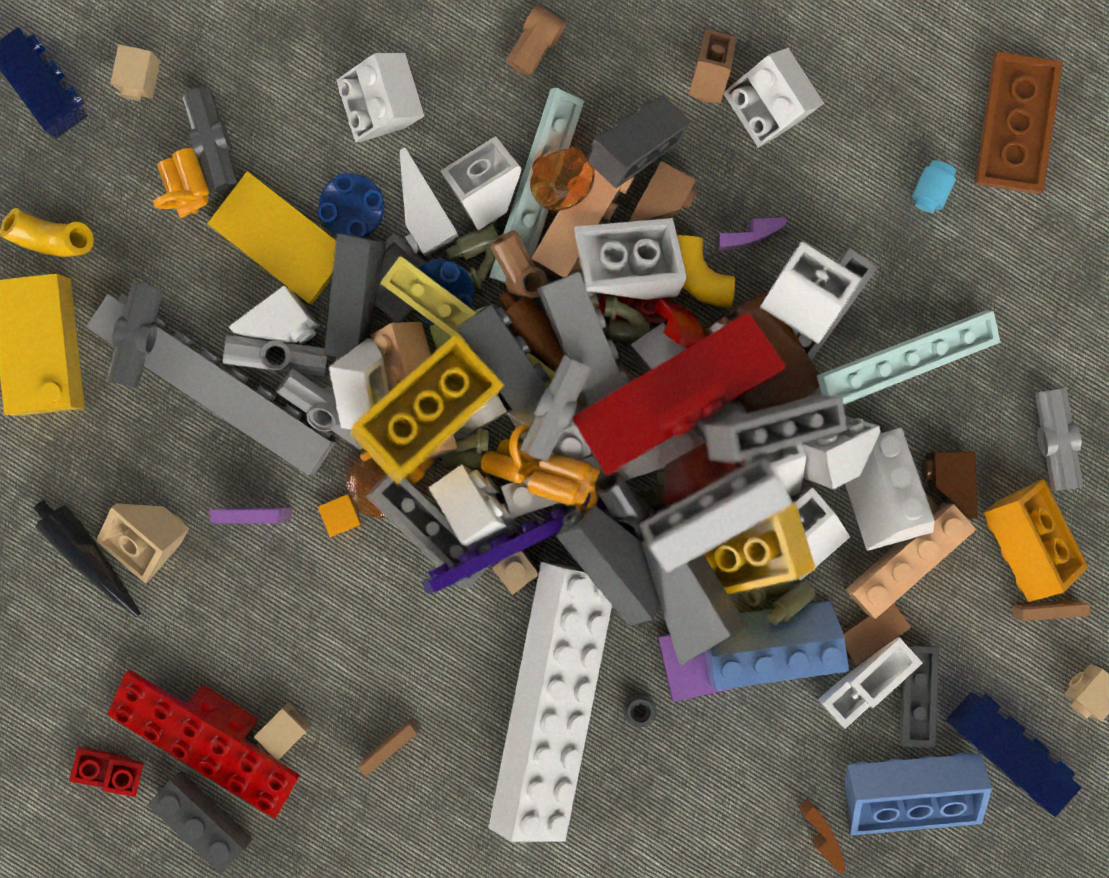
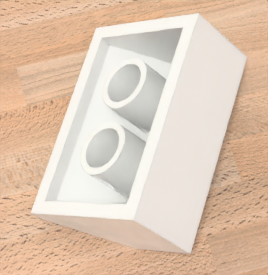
(890, 495)

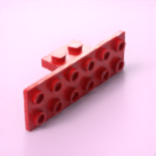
(678, 393)
(207, 737)

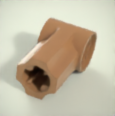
(539, 33)
(516, 265)

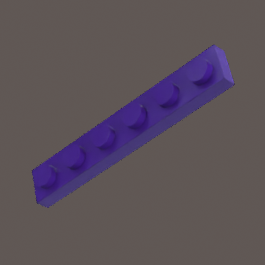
(500, 548)

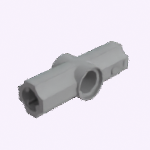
(252, 353)
(316, 402)
(555, 408)
(1059, 439)

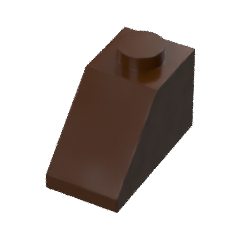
(953, 479)

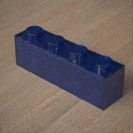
(1014, 754)

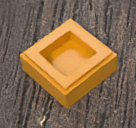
(339, 515)

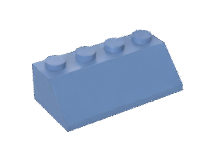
(770, 653)
(916, 793)

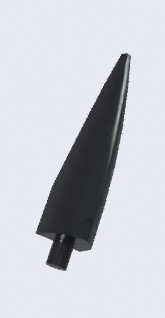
(81, 551)

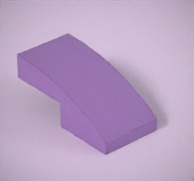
(757, 231)

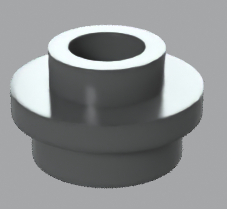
(642, 720)

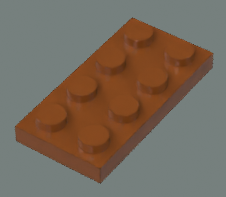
(1018, 122)

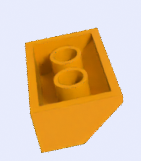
(1036, 541)

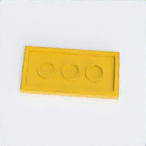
(277, 237)

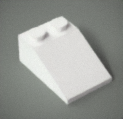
(631, 258)

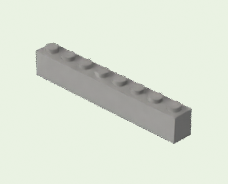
(224, 391)

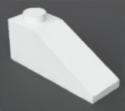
(424, 216)

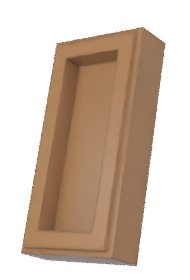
(1051, 610)
(872, 634)
(388, 747)

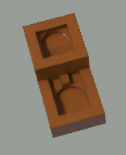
(825, 840)

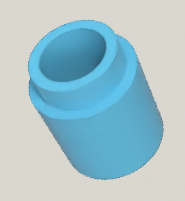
(934, 186)

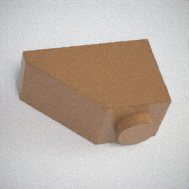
(713, 66)
(665, 194)

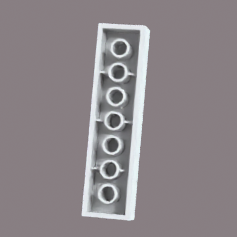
(551, 707)

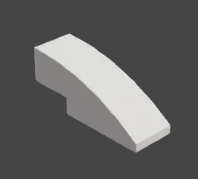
(869, 682)

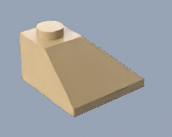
(141, 537)

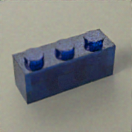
(40, 83)

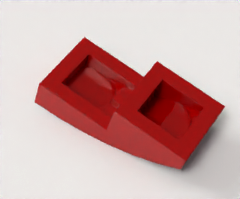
(681, 324)

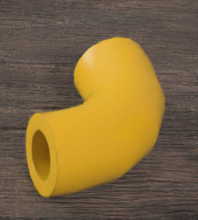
(46, 236)
(701, 280)

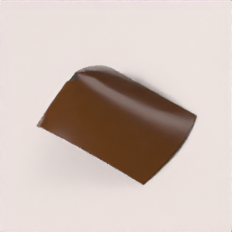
(800, 374)

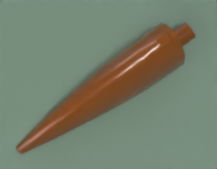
(534, 328)

